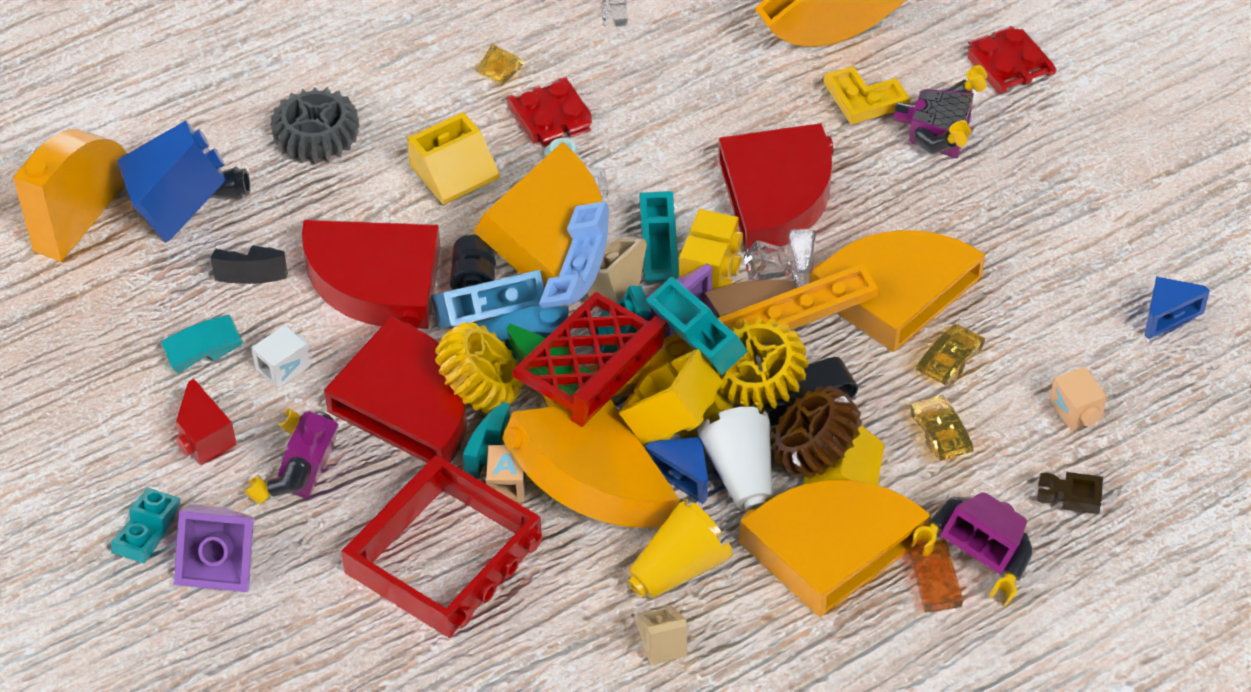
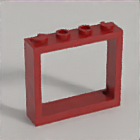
(405, 507)

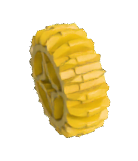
(783, 354)
(478, 366)

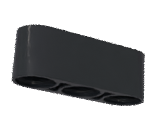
(822, 373)

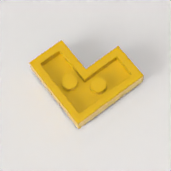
(863, 101)

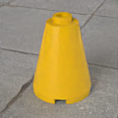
(678, 552)

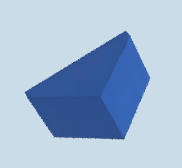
(1174, 304)
(682, 465)

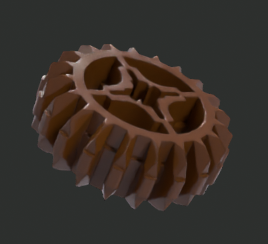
(815, 432)

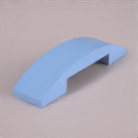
(583, 261)

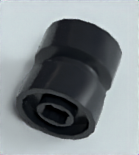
(472, 262)

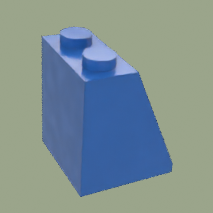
(172, 177)

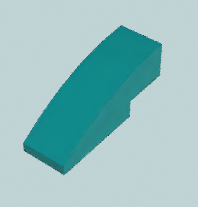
(659, 232)
(697, 325)

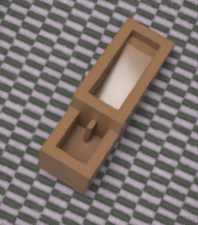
(744, 294)

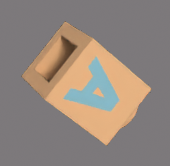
(1078, 398)
(505, 473)

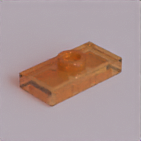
(936, 577)

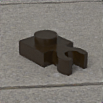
(1077, 491)

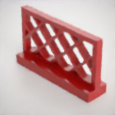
(619, 367)

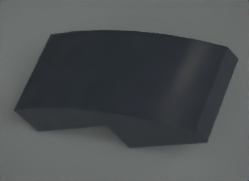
(257, 266)

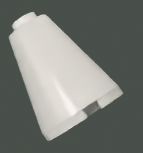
(741, 454)

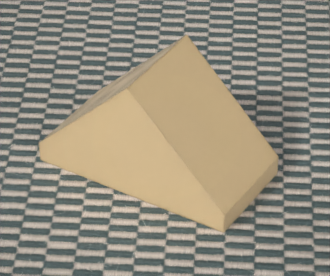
(663, 634)

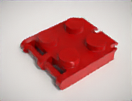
(1009, 56)
(551, 112)

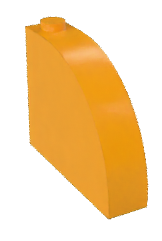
(823, 21)
(67, 189)
(534, 215)
(914, 276)
(592, 467)
(831, 537)

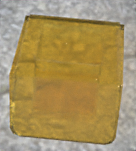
(499, 64)

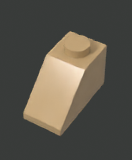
(619, 268)

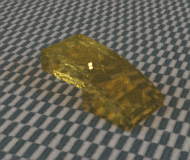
(950, 353)
(942, 427)

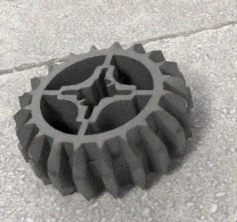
(315, 125)

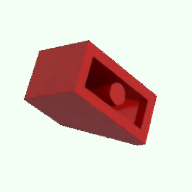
(202, 425)

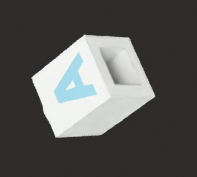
(281, 356)

